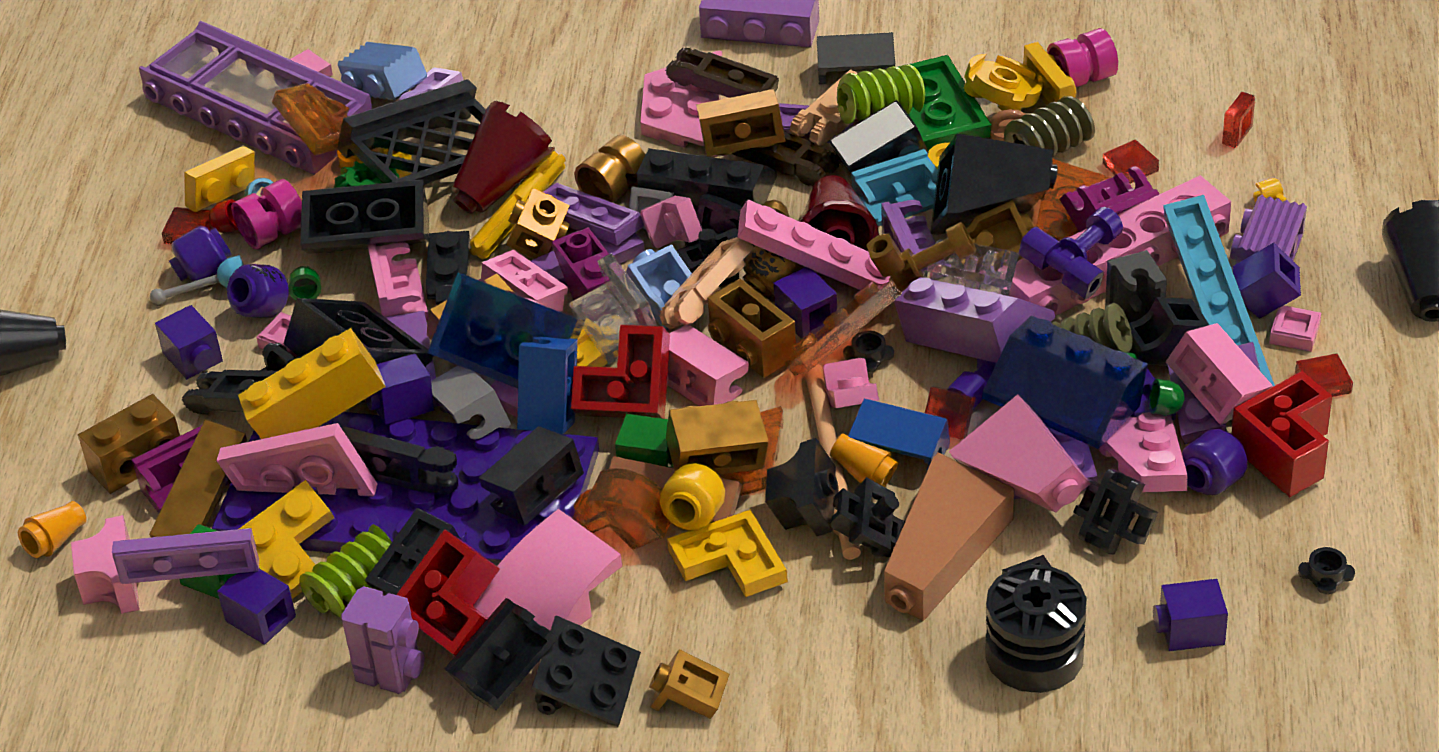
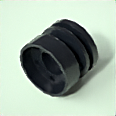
(1035, 628)

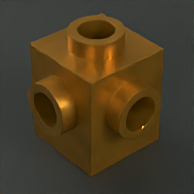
(537, 224)

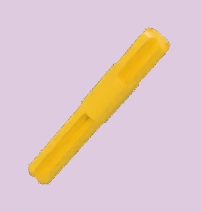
(498, 225)

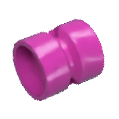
(1087, 58)
(266, 215)

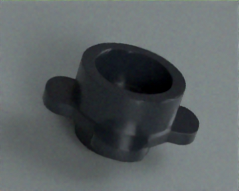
(871, 347)
(1326, 569)

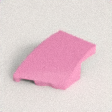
(552, 572)

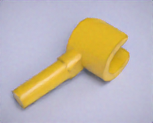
(1270, 187)

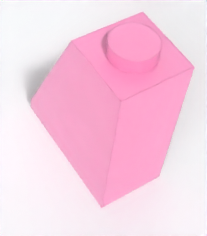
(1024, 455)

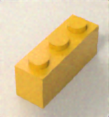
(312, 388)

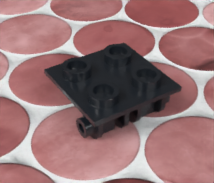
(585, 673)

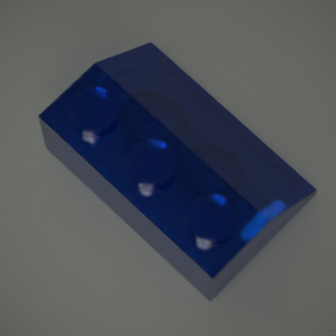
(487, 325)
(1068, 381)

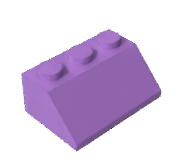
(962, 317)

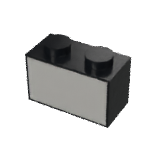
(877, 139)

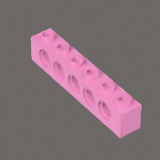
(1142, 230)

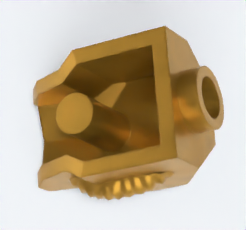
(1000, 228)

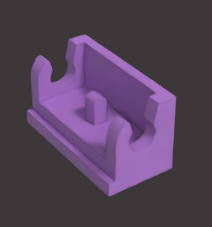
(906, 233)

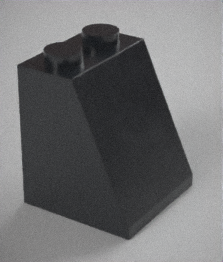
(986, 173)

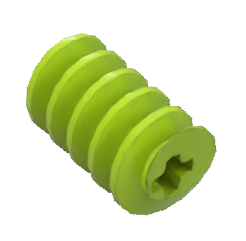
(868, 92)
(344, 571)

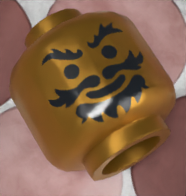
(765, 268)

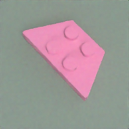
(671, 109)

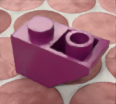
(578, 261)

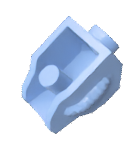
(658, 276)

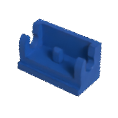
(546, 384)
(901, 430)

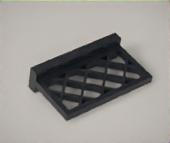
(414, 118)

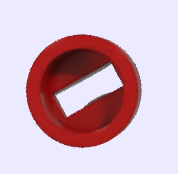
(222, 218)

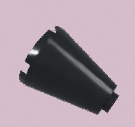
(1414, 252)
(28, 340)

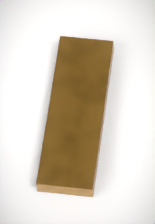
(197, 483)

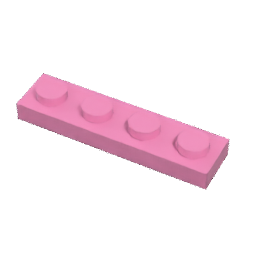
(807, 246)

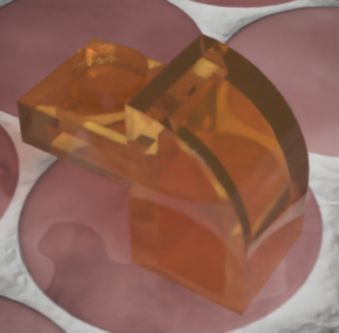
(626, 505)

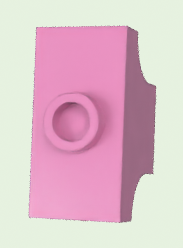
(96, 568)

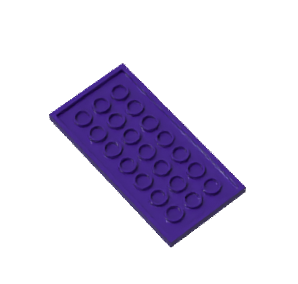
(392, 505)

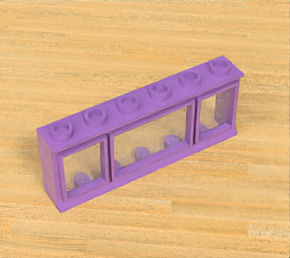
(232, 89)

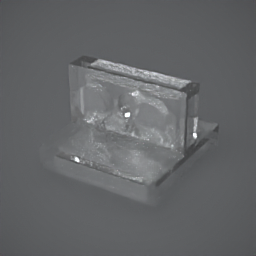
(610, 306)

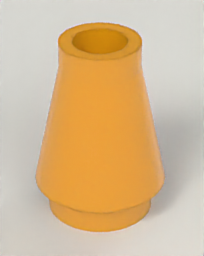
(864, 460)
(49, 530)

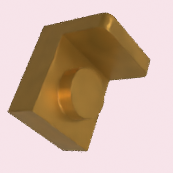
(689, 683)

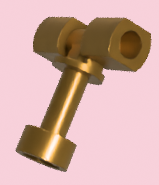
(906, 266)

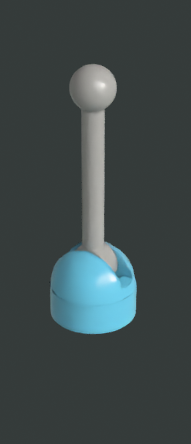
(223, 274)

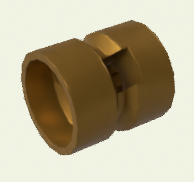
(611, 170)

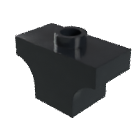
(1163, 328)
(803, 489)

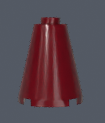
(499, 157)
(840, 212)

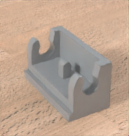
(467, 394)

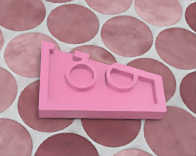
(1149, 452)
(316, 455)

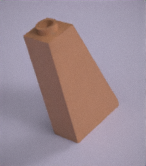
(945, 534)

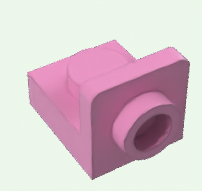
(671, 221)
(848, 383)

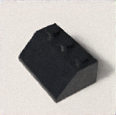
(697, 174)
(364, 216)
(320, 319)

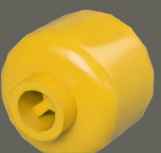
(692, 496)

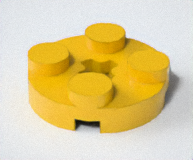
(1002, 82)

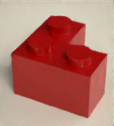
(636, 384)
(1286, 432)
(446, 589)

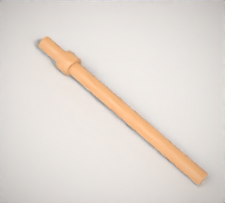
(827, 438)

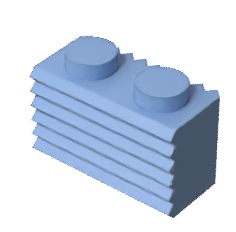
(383, 69)

